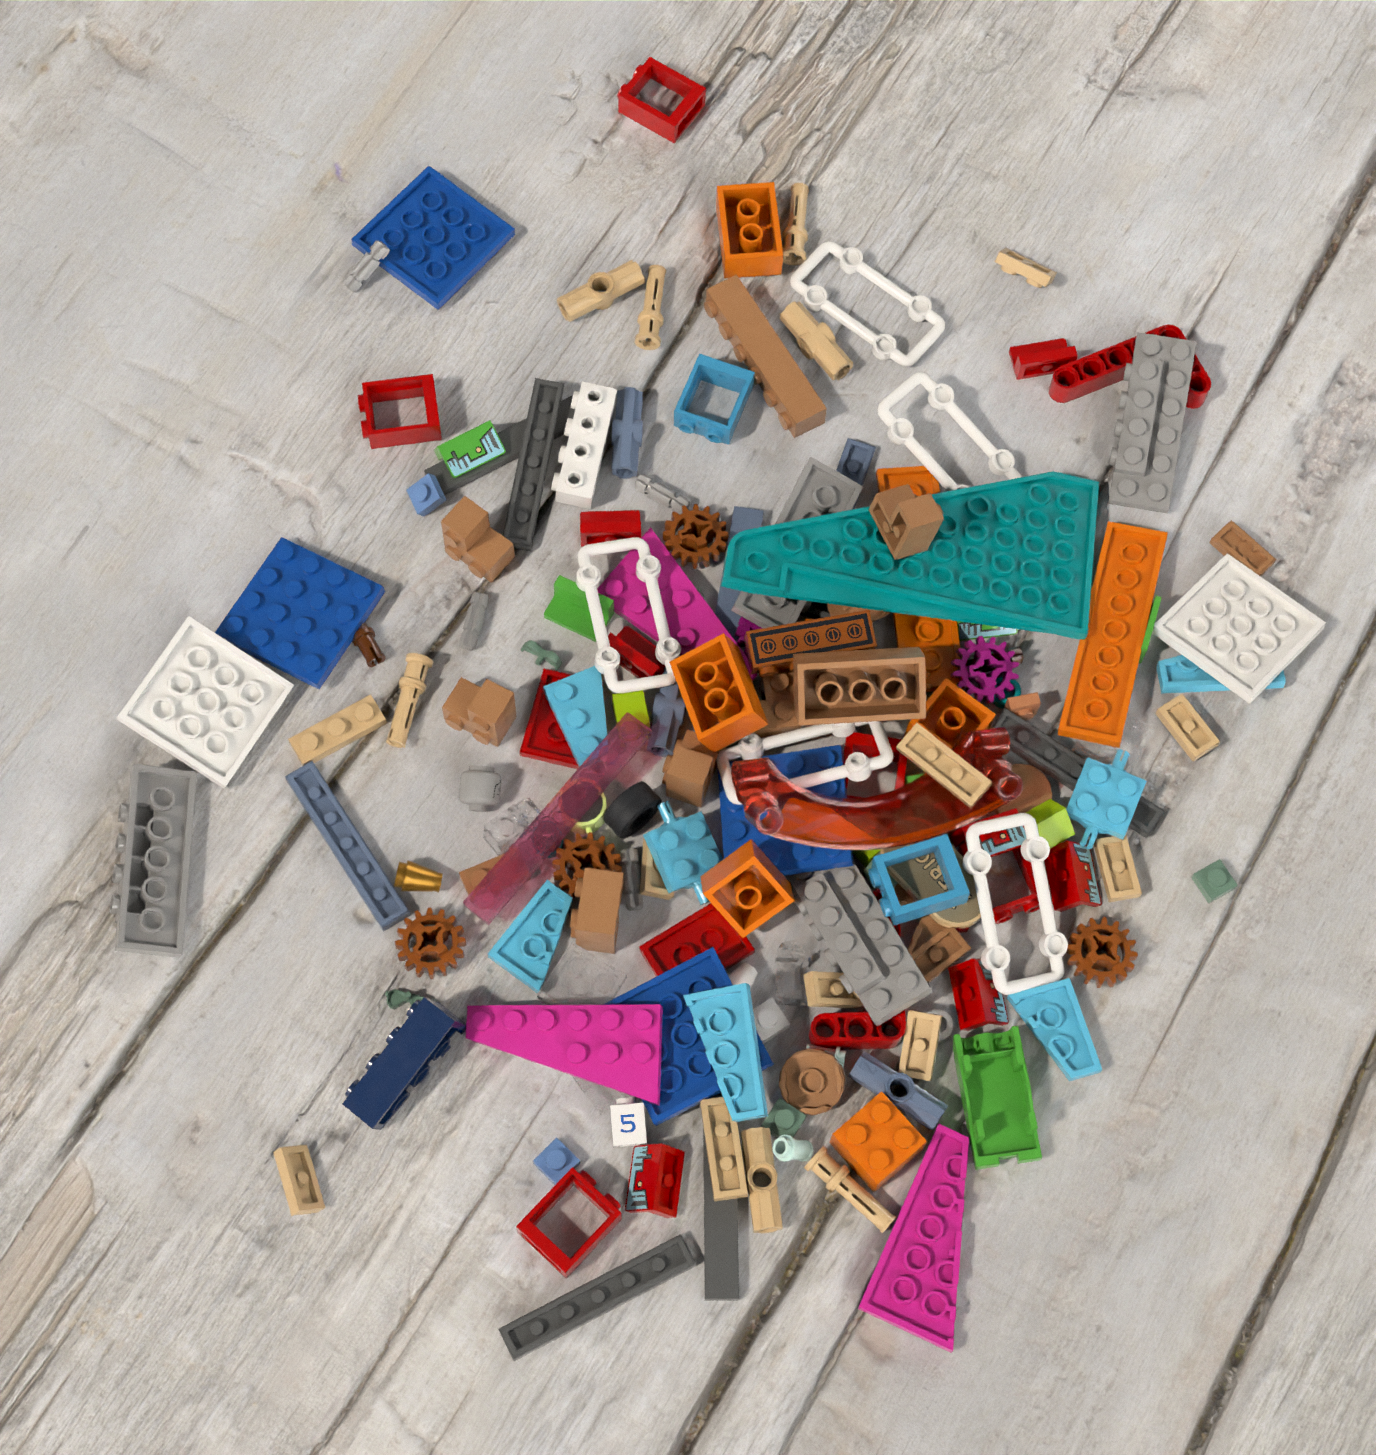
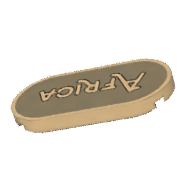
(924, 879)

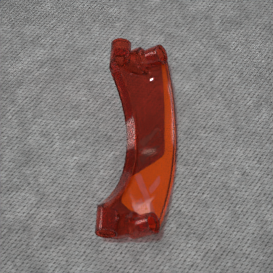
(879, 821)

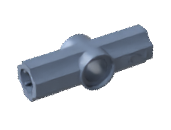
(627, 433)
(667, 716)
(916, 1104)

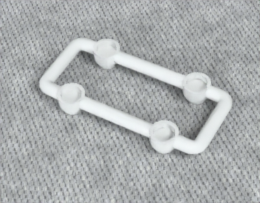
(884, 344)
(940, 397)
(648, 571)
(856, 768)
(978, 863)

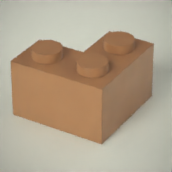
(906, 520)
(474, 542)
(778, 704)
(481, 710)
(689, 770)
(597, 918)

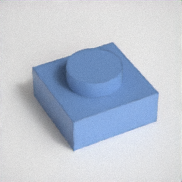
(426, 494)
(556, 1161)

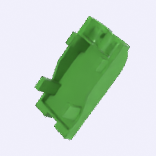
(996, 1098)

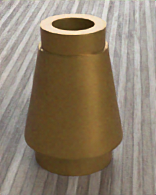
(417, 878)

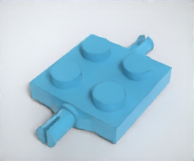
(1105, 798)
(682, 850)

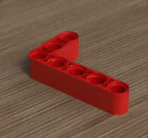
(1107, 373)
(840, 1022)

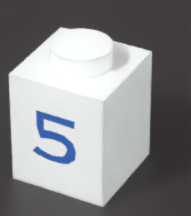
(628, 1123)

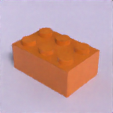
(749, 230)
(718, 693)

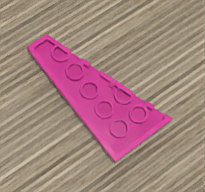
(686, 611)
(591, 1042)
(921, 1259)

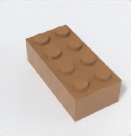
(859, 686)

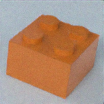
(953, 714)
(747, 888)
(877, 1141)

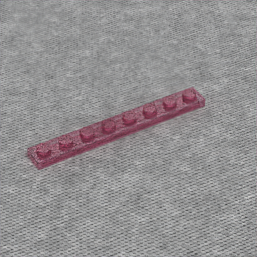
(557, 818)

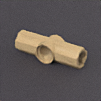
(587, 298)
(816, 340)
(763, 1200)

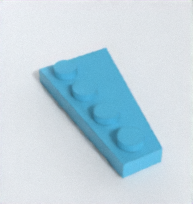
(1183, 676)
(730, 1038)

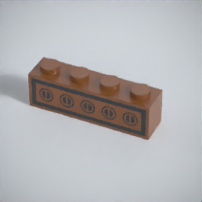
(774, 646)

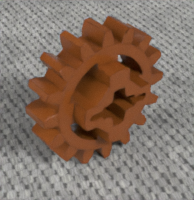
(698, 532)
(580, 859)
(422, 953)
(1108, 962)

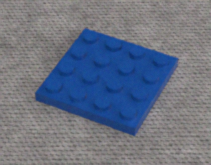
(434, 237)
(300, 612)
(785, 855)
(684, 1064)

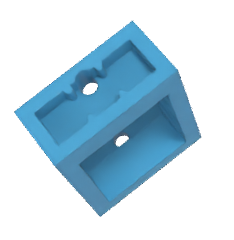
(724, 376)
(950, 869)

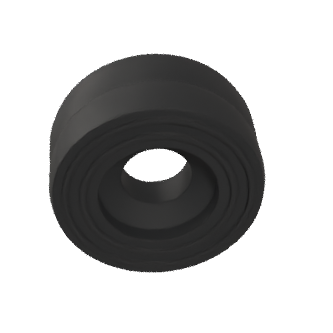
(632, 810)

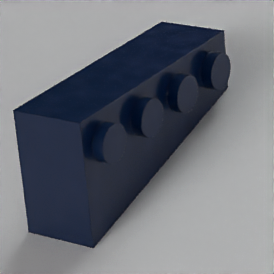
(402, 1062)

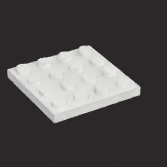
(1238, 628)
(205, 702)

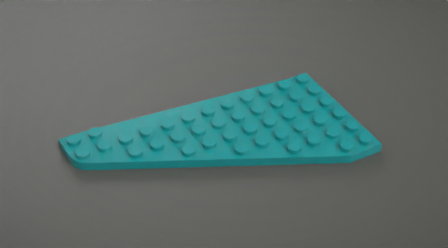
(1001, 558)

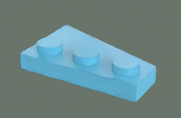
(579, 711)
(533, 937)
(1059, 1026)

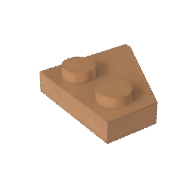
(936, 947)

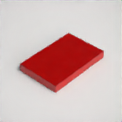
(543, 734)
(694, 936)

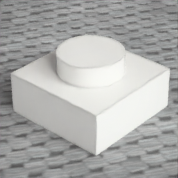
(769, 1020)

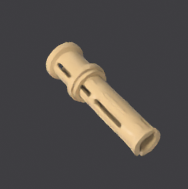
(795, 234)
(648, 328)
(411, 687)
(837, 1179)

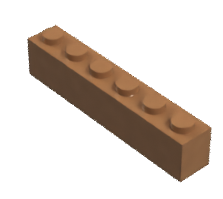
(765, 354)

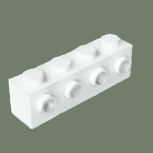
(585, 445)

